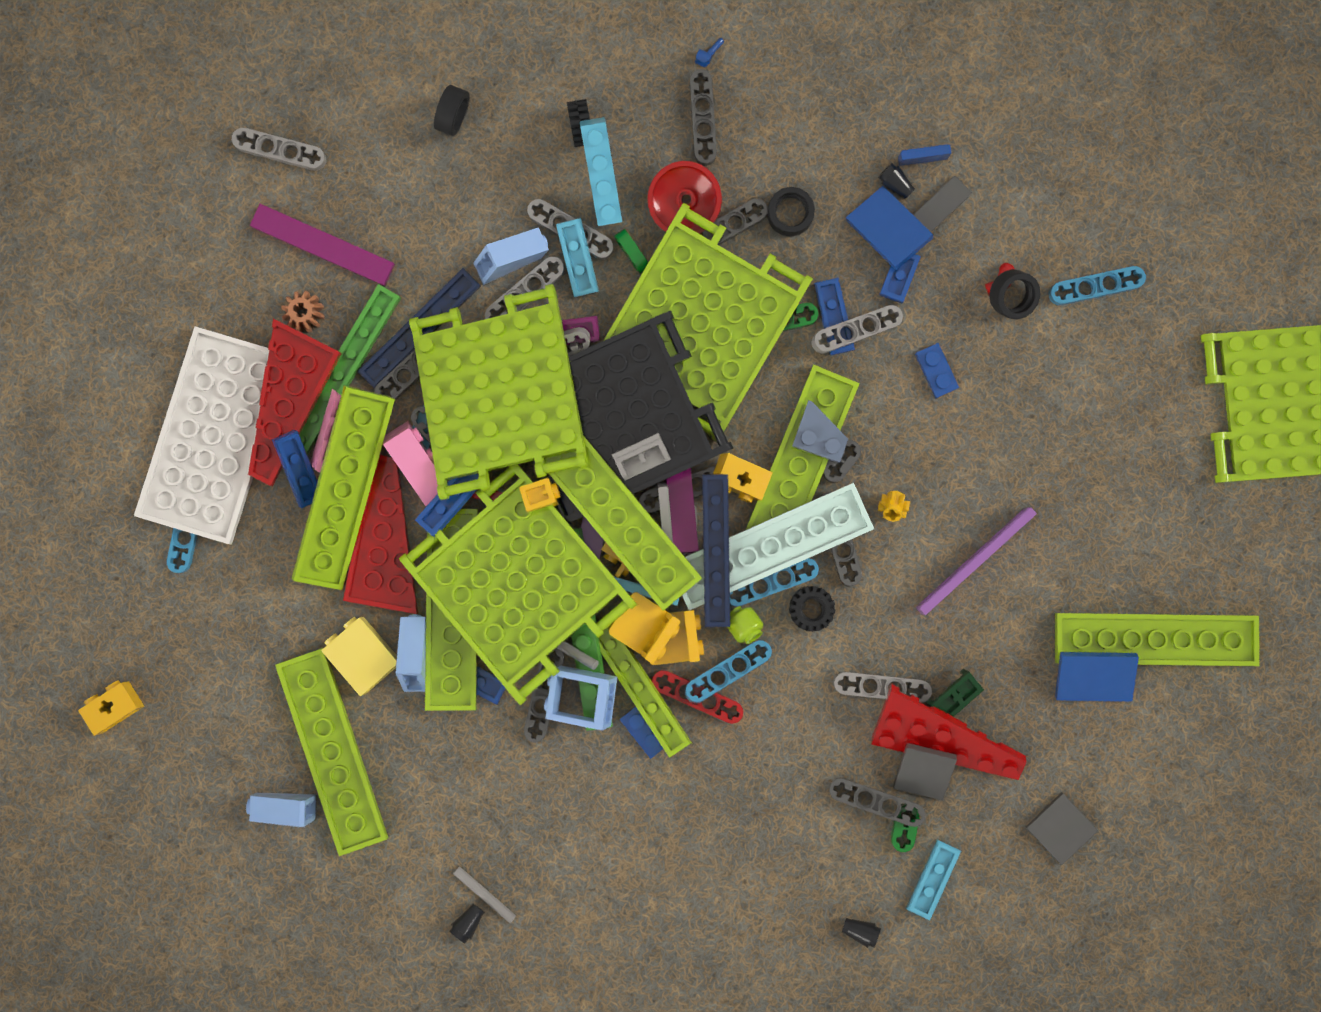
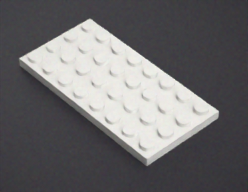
(207, 439)

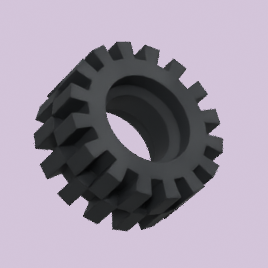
(577, 112)
(822, 597)

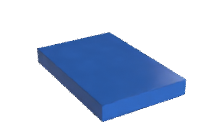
(889, 227)
(1096, 676)

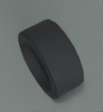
(451, 110)
(806, 200)
(1030, 299)

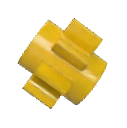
(893, 506)

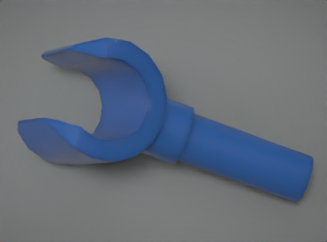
(703, 58)

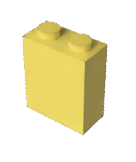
(360, 655)

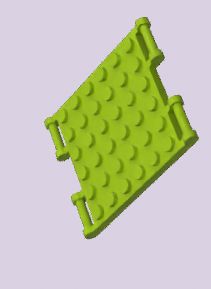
(720, 307)
(498, 392)
(1269, 400)
(517, 584)

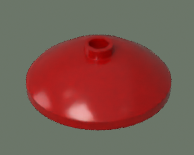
(674, 183)

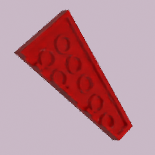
(290, 388)
(375, 570)
(911, 722)

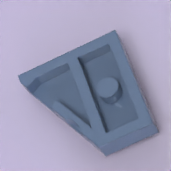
(819, 435)

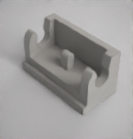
(641, 456)

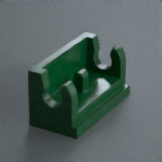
(958, 694)

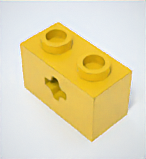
(754, 477)
(124, 702)

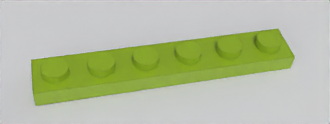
(643, 694)

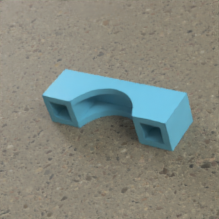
(601, 171)

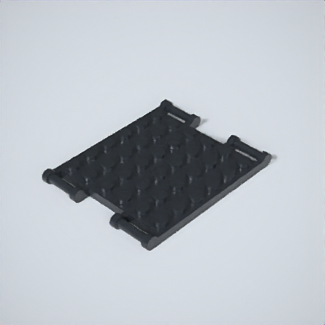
(632, 392)

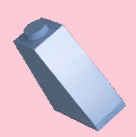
(510, 254)
(412, 653)
(282, 808)

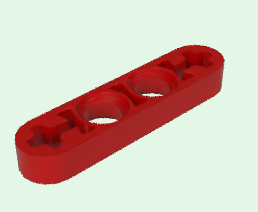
(723, 716)

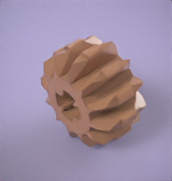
(312, 306)

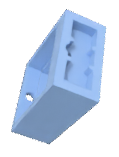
(604, 702)

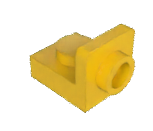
(540, 494)
(612, 557)

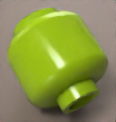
(745, 625)

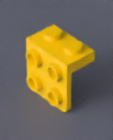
(645, 628)
(685, 644)

